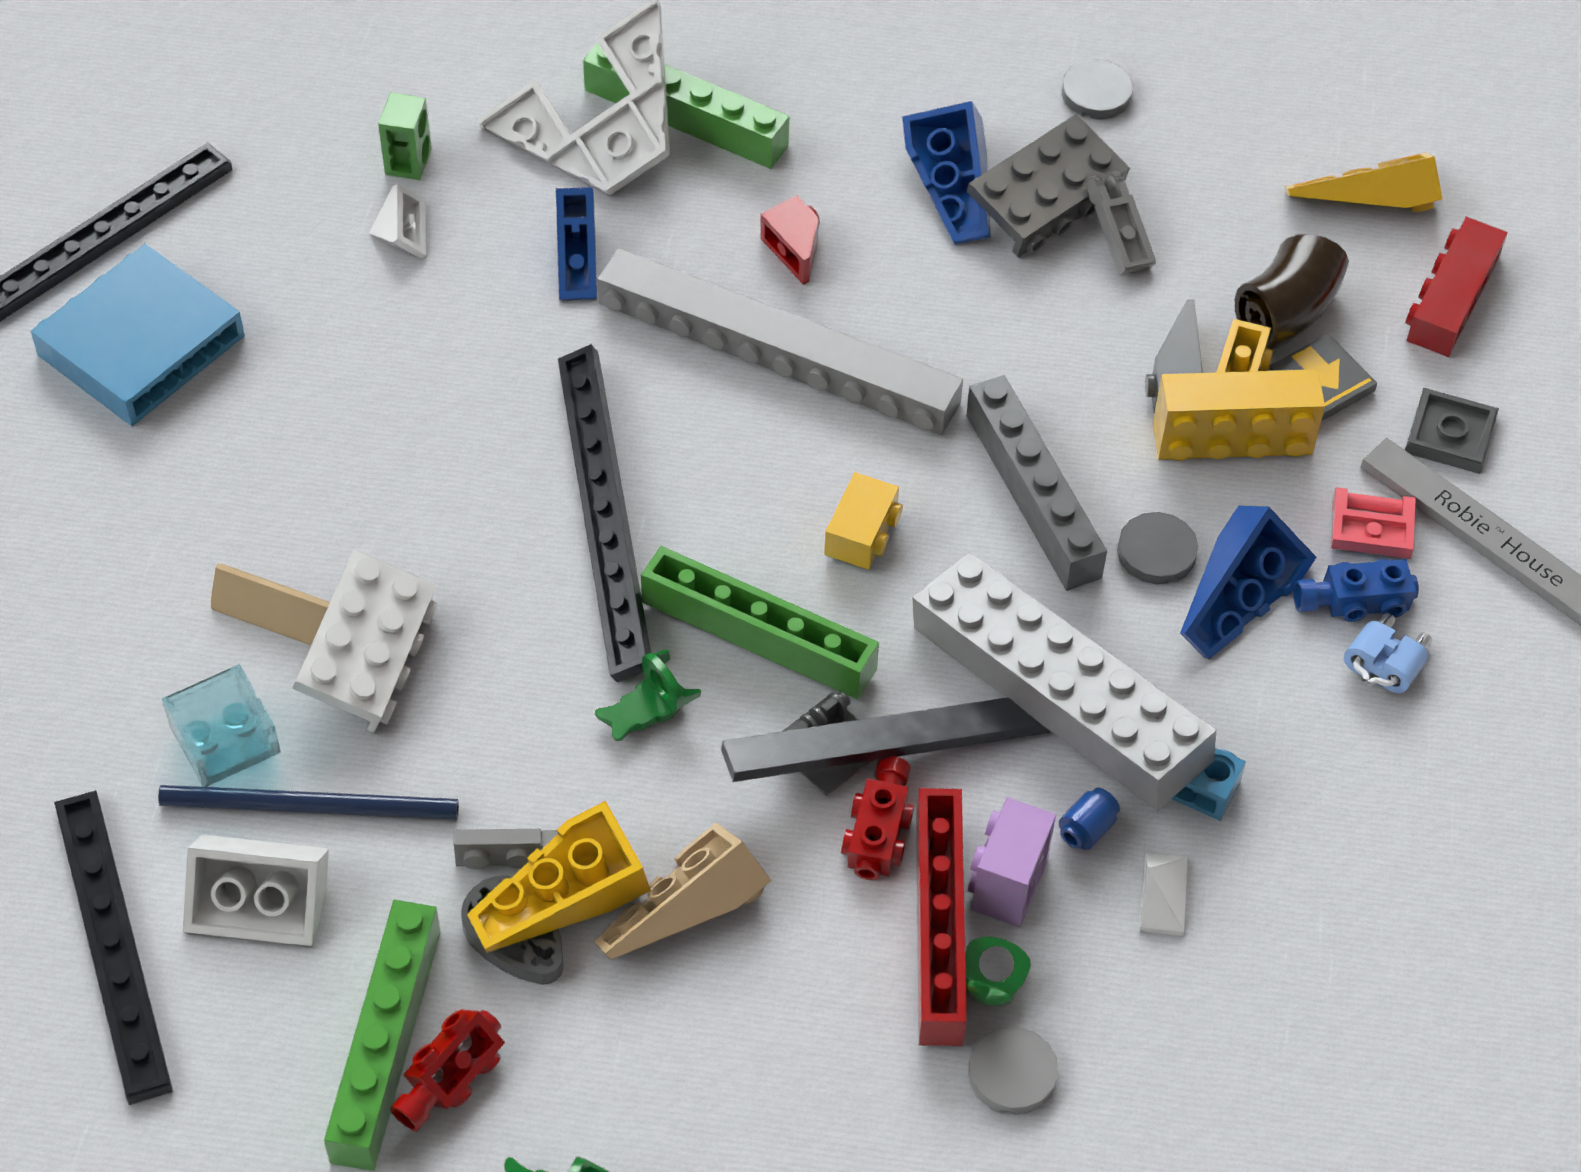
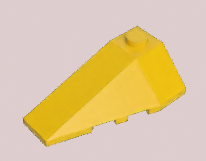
(1395, 183)
(570, 880)

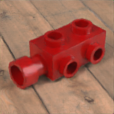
(881, 815)
(451, 1066)

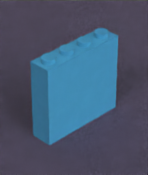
(138, 334)

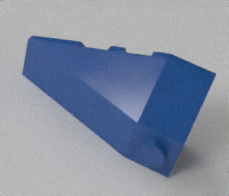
(1246, 573)

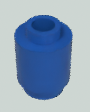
(1089, 819)

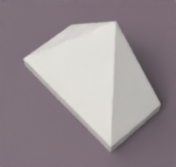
(402, 221)
(1163, 894)

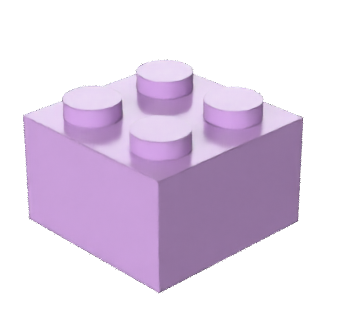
(1011, 861)

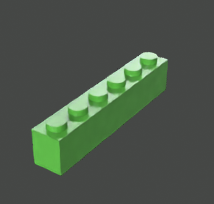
(703, 111)
(759, 622)
(382, 1036)

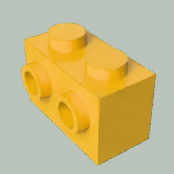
(1246, 348)
(862, 521)

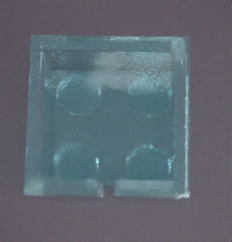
(221, 725)

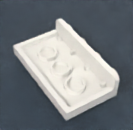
(367, 639)

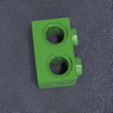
(405, 136)

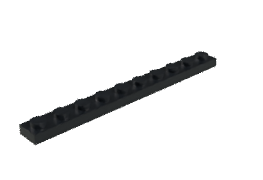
(604, 513)

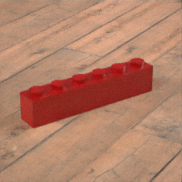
(940, 918)

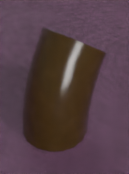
(1293, 288)

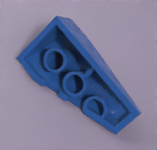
(948, 155)

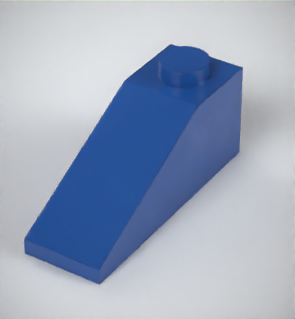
(576, 243)

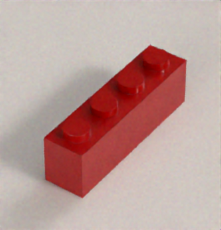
(1455, 287)

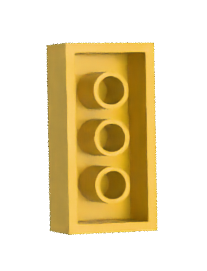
(1238, 414)

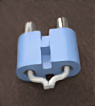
(1390, 659)

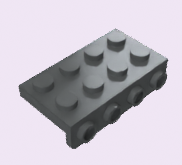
(1045, 184)

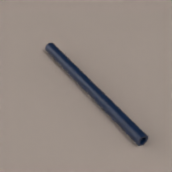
(308, 802)

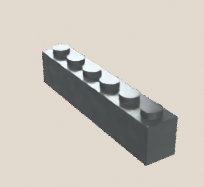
(1036, 483)

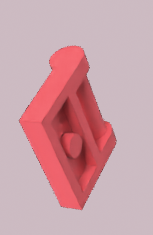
(1370, 530)

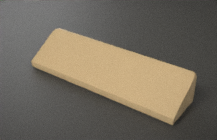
(267, 604)

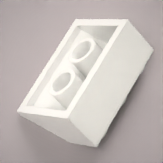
(254, 889)

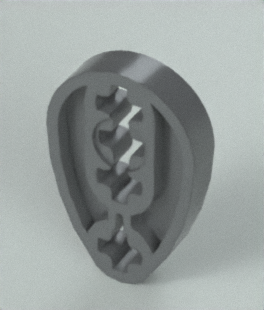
(519, 957)

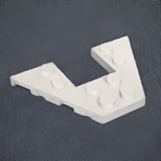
(618, 141)

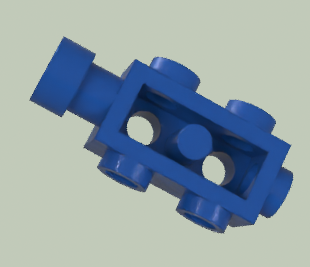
(1360, 590)

